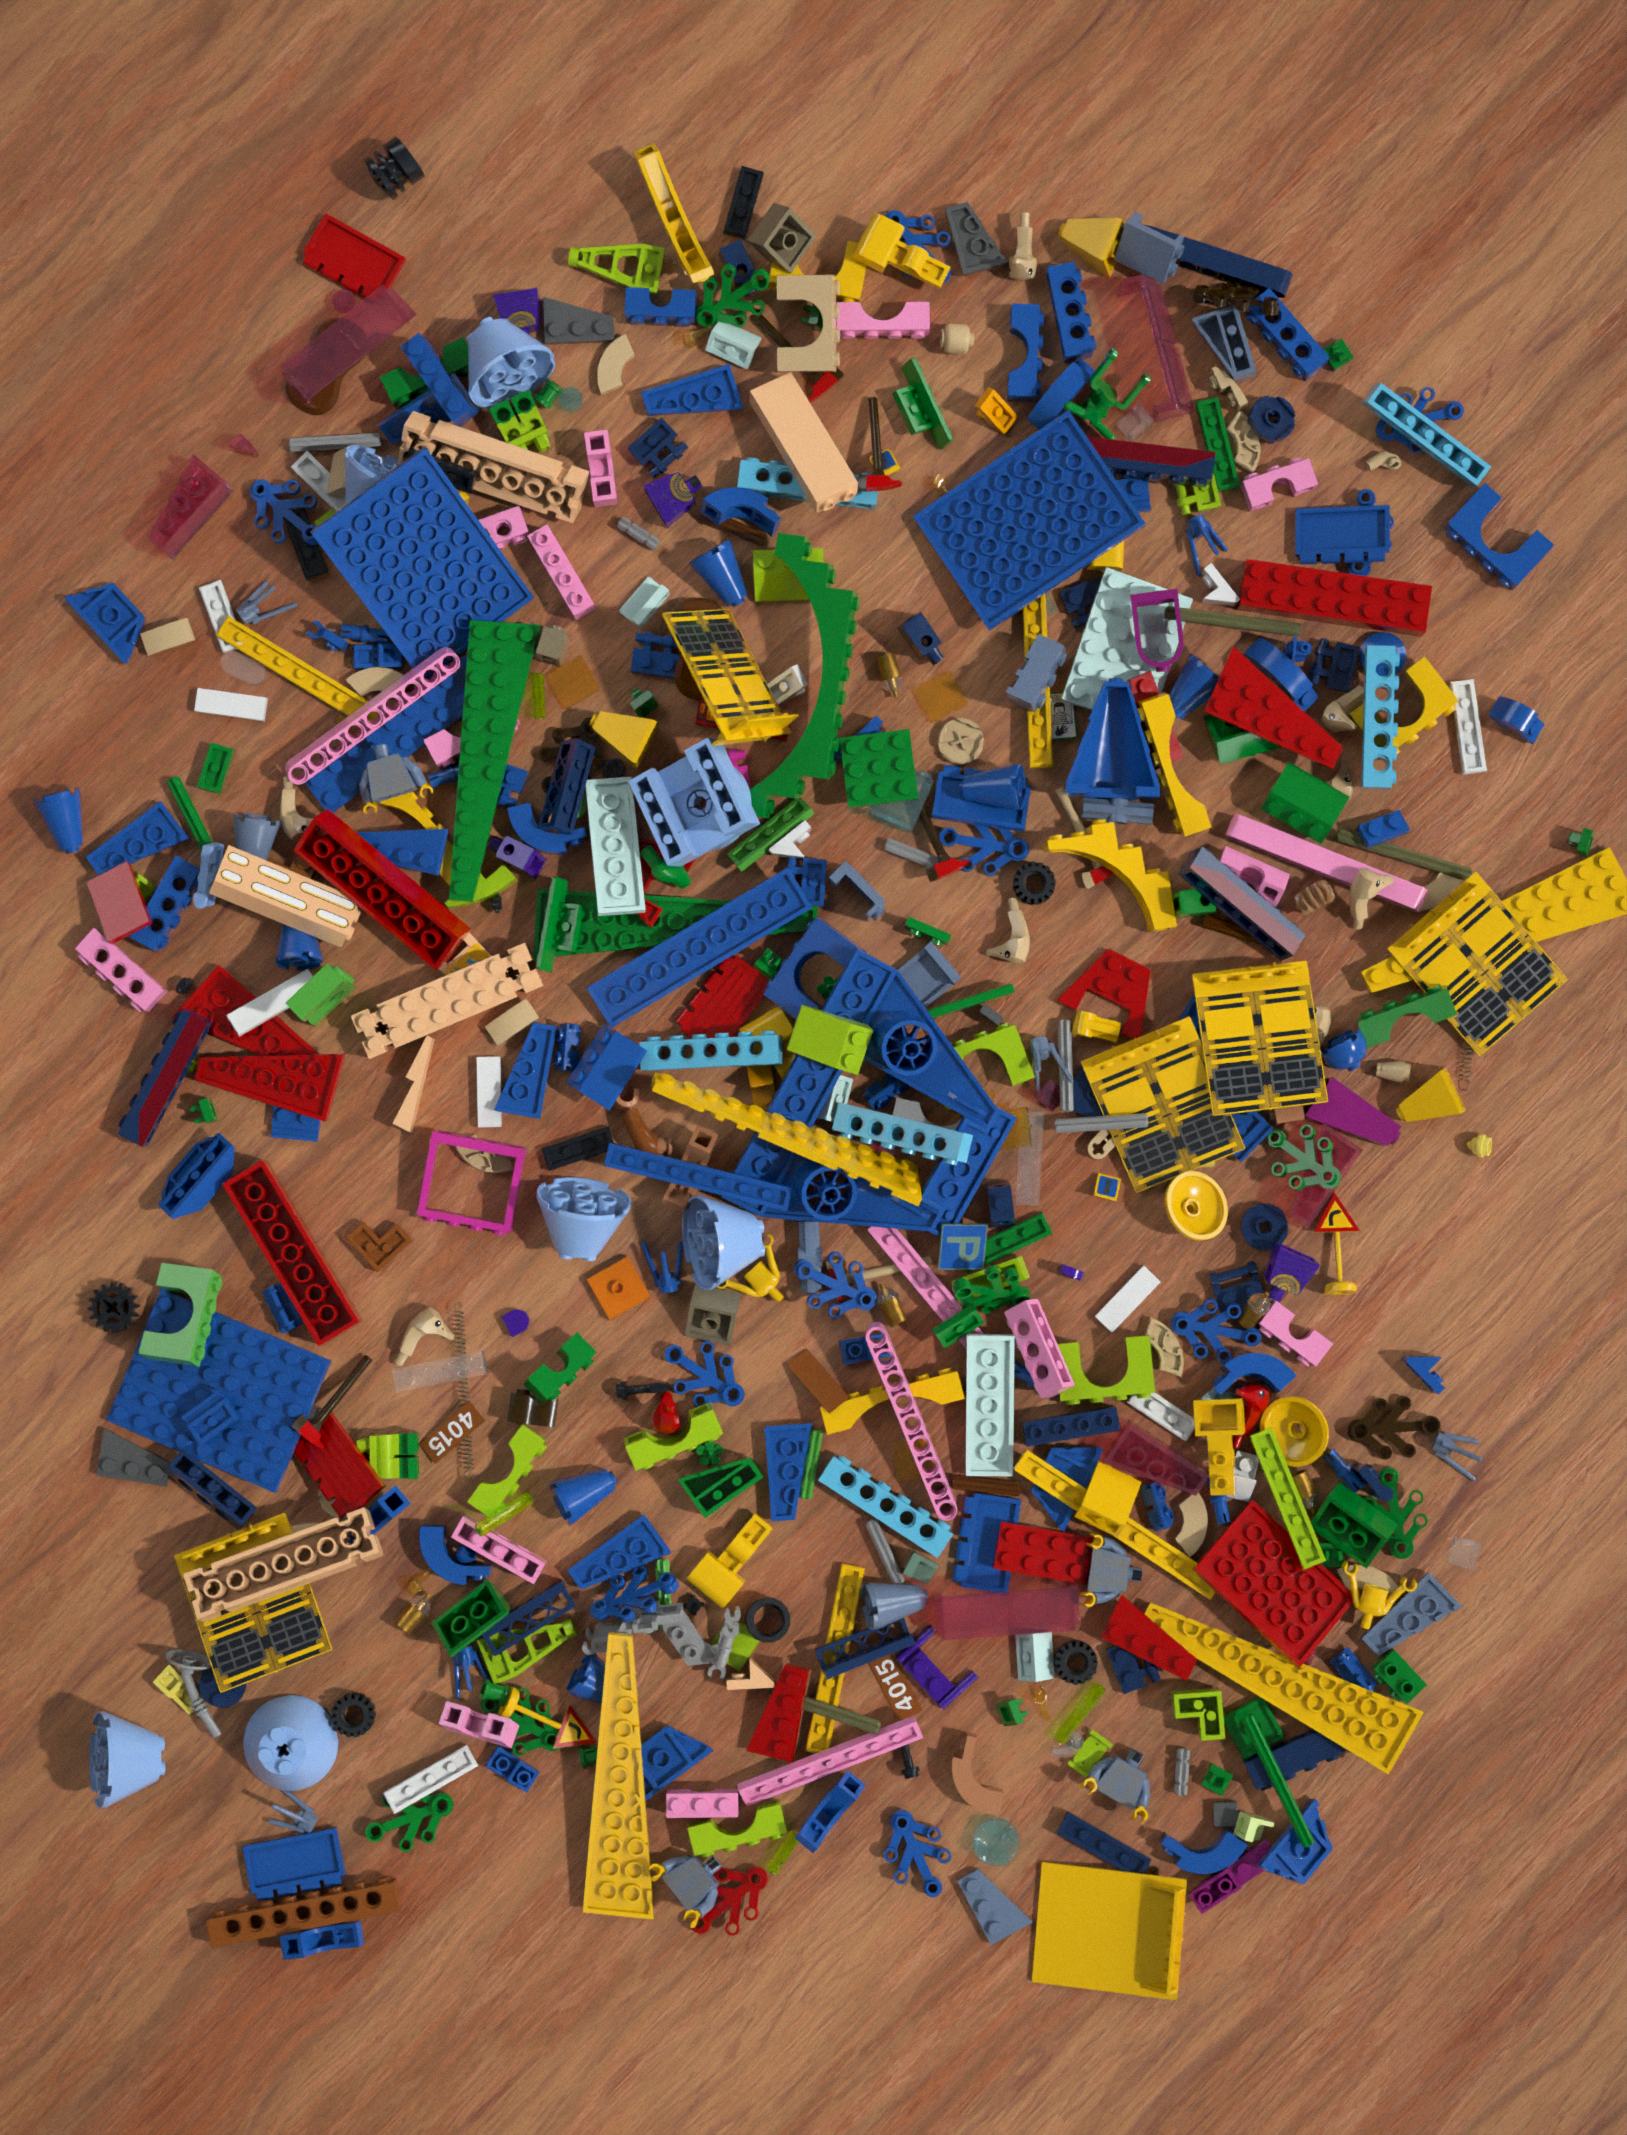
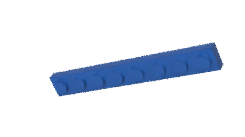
(698, 1176)

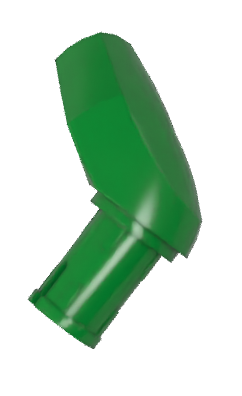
(665, 873)

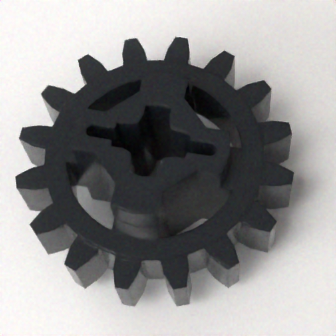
(121, 1299)

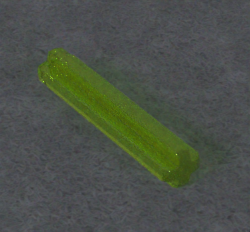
(503, 1514)
(1079, 1713)

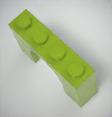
(1005, 1044)
(1137, 1381)

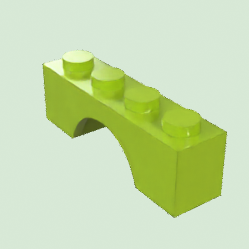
(525, 1446)
(648, 1449)
(709, 1837)

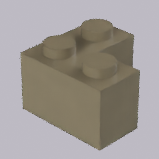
(551, 645)

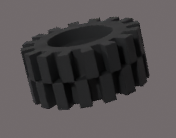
(1034, 869)
(1086, 1672)
(343, 1725)

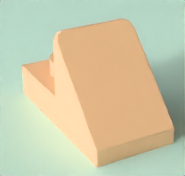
(758, 1679)

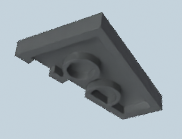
(972, 243)
(575, 325)
(130, 1462)

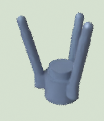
(249, 610)
(1040, 1051)
(1443, 1444)
(304, 1820)

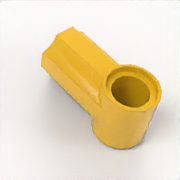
(1090, 1026)

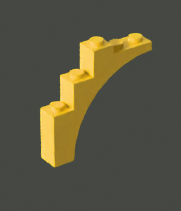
(672, 215)
(1149, 889)

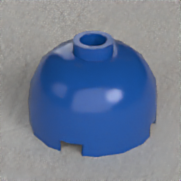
(1345, 1050)

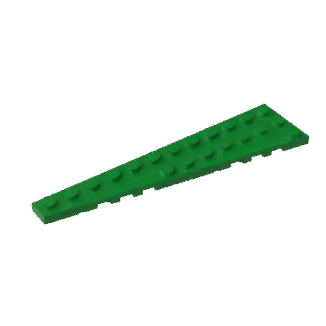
(494, 689)
(630, 932)

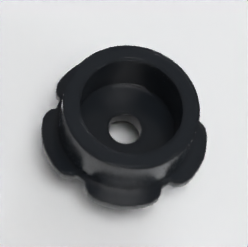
(613, 763)

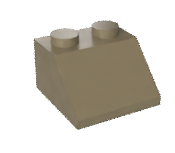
(782, 237)
(712, 1315)

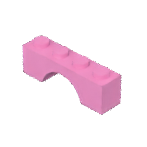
(912, 321)
(446, 747)

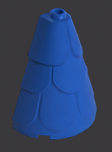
(1113, 751)

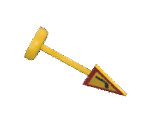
(1337, 1220)
(571, 1731)

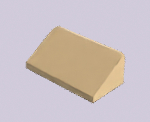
(336, 483)

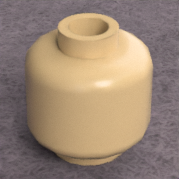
(956, 338)

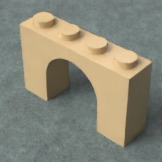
(822, 353)

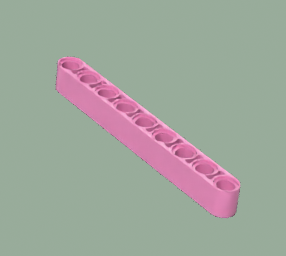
(366, 726)
(1319, 860)
(913, 1432)

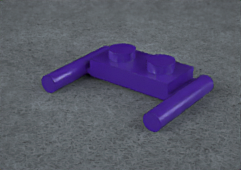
(929, 1675)

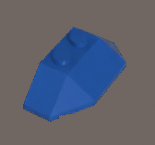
(198, 1177)

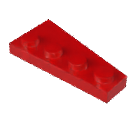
(1144, 687)
(1144, 1638)
(780, 1721)

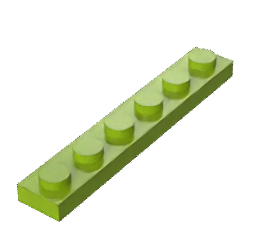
(1287, 1498)

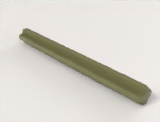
(1234, 621)
(1406, 855)

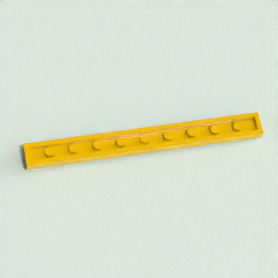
(1132, 1534)

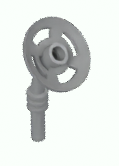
(188, 1662)

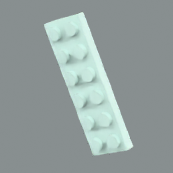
(614, 846)
(989, 1404)

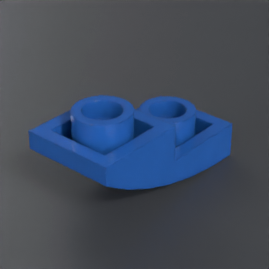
(857, 1350)
(512, 1768)

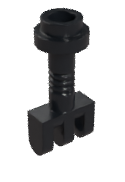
(623, 1390)
(909, 1771)

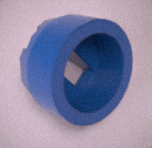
(465, 1555)

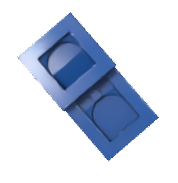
(376, 656)

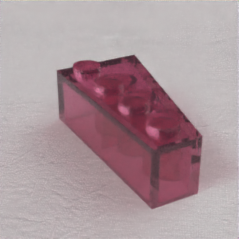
(189, 507)
(1312, 1199)
(1148, 1456)

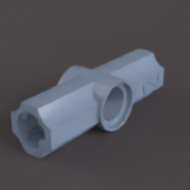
(1117, 811)
(810, 1251)

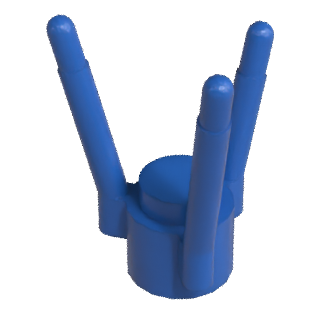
(1201, 528)
(667, 1280)
(464, 1659)

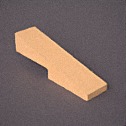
(407, 1114)

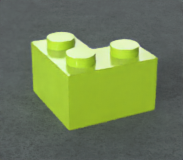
(1203, 1704)

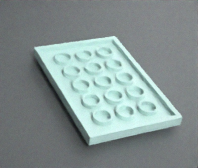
(1110, 643)

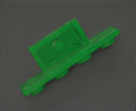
(920, 407)
(560, 925)

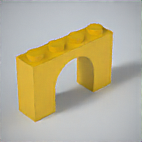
(850, 276)
(1435, 697)

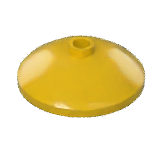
(1205, 1203)
(1297, 1446)

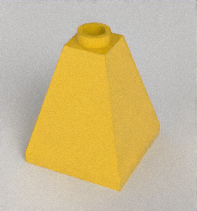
(1094, 240)
(625, 734)
(1432, 1100)

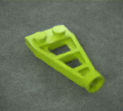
(648, 270)
(503, 1668)

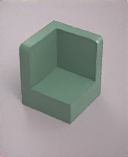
(920, 1567)

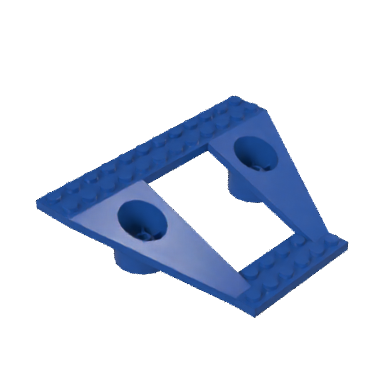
(883, 1000)

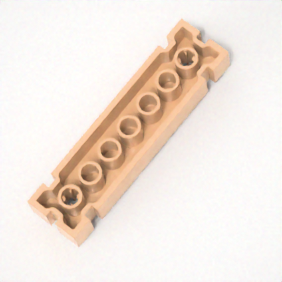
(500, 467)
(447, 1000)
(283, 1564)

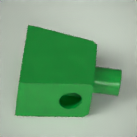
(1191, 904)

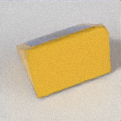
(888, 461)
(1107, 1187)

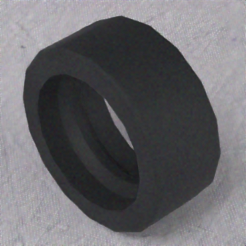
(749, 1619)

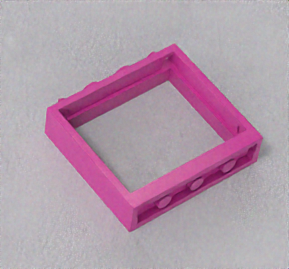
(477, 1144)

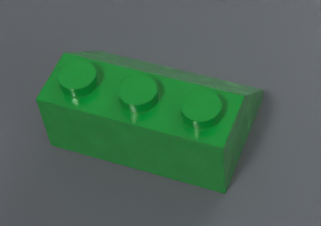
(1232, 742)
(1304, 802)
(1353, 1525)
(471, 1617)

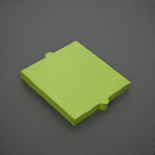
(742, 1646)

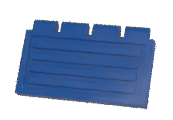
(1342, 531)
(953, 807)
(981, 1541)
(294, 1861)

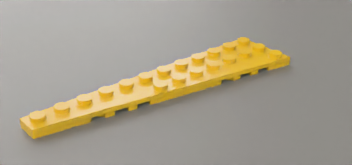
(1560, 904)
(795, 1136)
(1337, 1709)
(618, 1837)

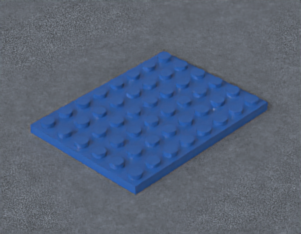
(1029, 520)
(421, 560)
(259, 1374)

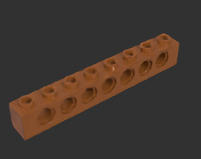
(222, 1935)

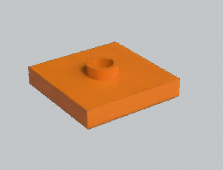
(618, 1288)

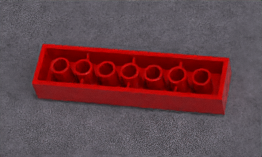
(1334, 597)
(381, 889)
(292, 1252)

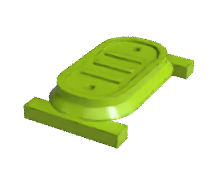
(1090, 1753)

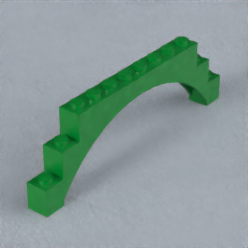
(836, 624)

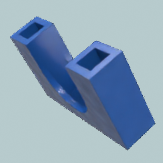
(1466, 529)
(819, 939)

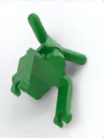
(1104, 396)

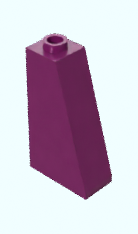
(1353, 1115)

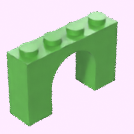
(322, 994)
(188, 1344)

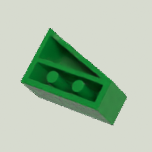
(720, 1484)

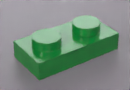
(215, 768)
(936, 935)
(958, 1326)

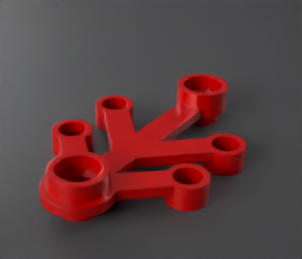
(734, 1898)

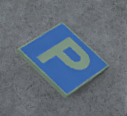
(962, 1246)

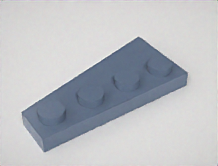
(1411, 1615)

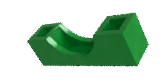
(405, 386)
(1434, 1004)

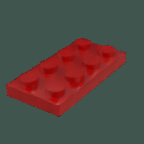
(1042, 1552)

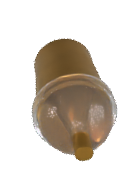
(890, 673)
(891, 1306)
(1255, 1309)
(1306, 1489)
(414, 1612)

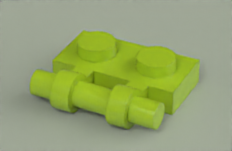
(1204, 497)

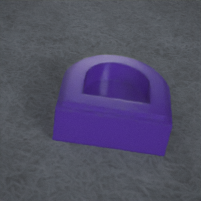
(1070, 1272)
(516, 1321)

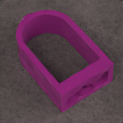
(1154, 598)

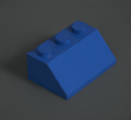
(606, 1066)

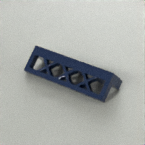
(569, 786)
(525, 1608)
(864, 1656)

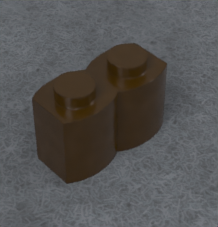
(529, 1410)

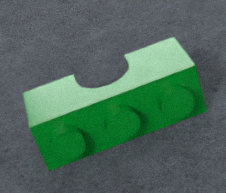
(546, 1383)

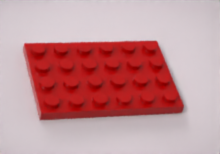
(1264, 1582)

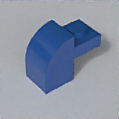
(1516, 717)

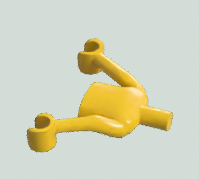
(760, 1277)
(1373, 1597)

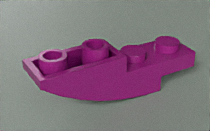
(1228, 1881)

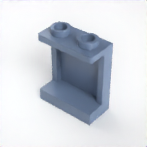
(1148, 250)
(847, 872)
(929, 974)

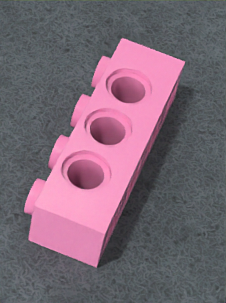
(511, 518)
(561, 572)
(151, 990)
(1049, 1355)
(500, 1550)

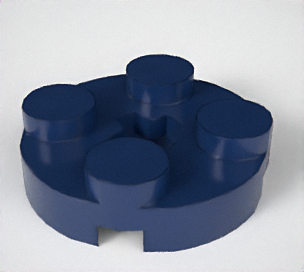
(1263, 427)
(1262, 1213)
(213, 1696)

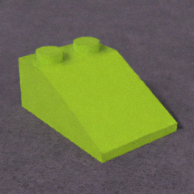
(830, 1039)

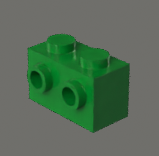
(1398, 1676)

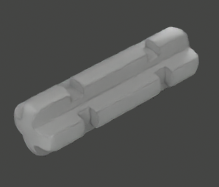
(638, 533)
(1181, 1771)

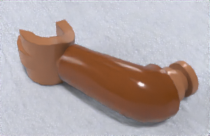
(638, 1131)

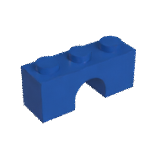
(679, 310)

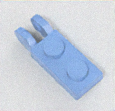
(210, 861)

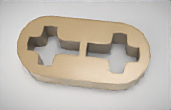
(1098, 1138)

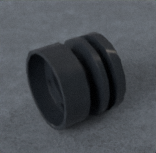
(393, 168)

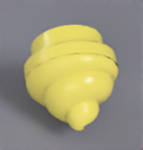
(1480, 1145)

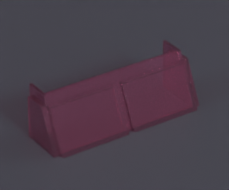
(1165, 339)
(346, 342)
(1007, 1613)

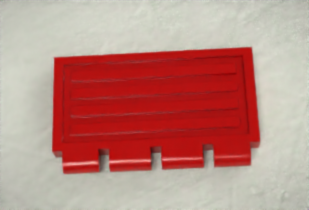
(352, 256)
(728, 1002)
(341, 1468)

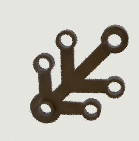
(1240, 301)
(584, 735)
(1389, 1428)

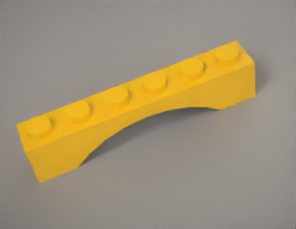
(1159, 717)
(407, 804)
(940, 1388)

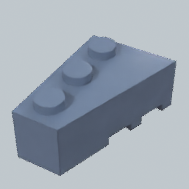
(1227, 340)
(1037, 673)

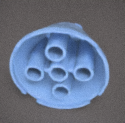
(504, 362)
(364, 469)
(581, 1215)
(719, 1240)
(307, 1733)
(122, 1758)

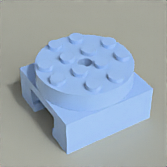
(674, 799)

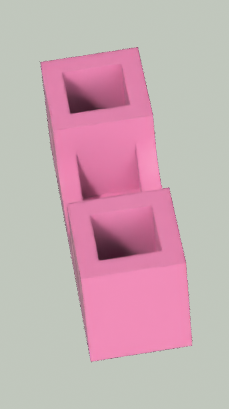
(601, 468)
(1297, 476)
(1264, 878)
(1310, 1348)
(470, 1723)
(691, 1804)

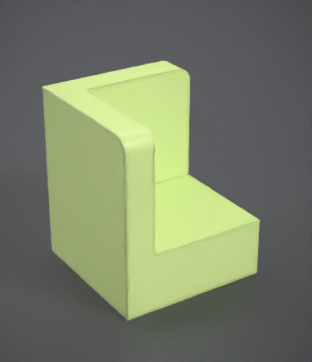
(1250, 1826)

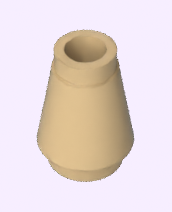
(1394, 1071)

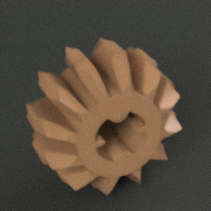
(1314, 898)

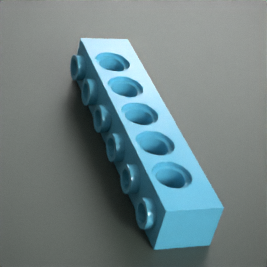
(1425, 434)
(774, 488)
(1370, 776)
(770, 1054)
(956, 1146)
(933, 1544)

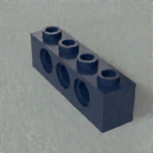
(1070, 1426)
(211, 1489)

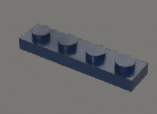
(1102, 1844)

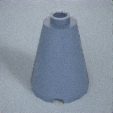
(255, 833)
(891, 1602)

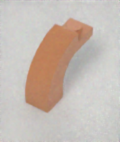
(697, 1152)
(977, 1795)

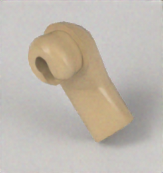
(1383, 459)

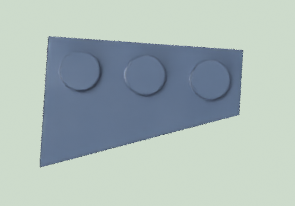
(992, 1907)

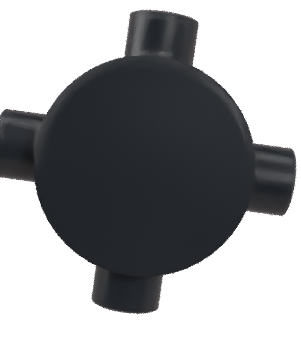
(497, 903)
(184, 985)
(693, 1605)

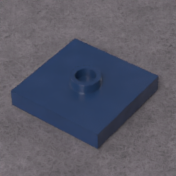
(1083, 1096)

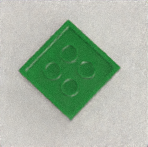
(878, 768)

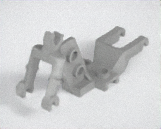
(679, 1631)

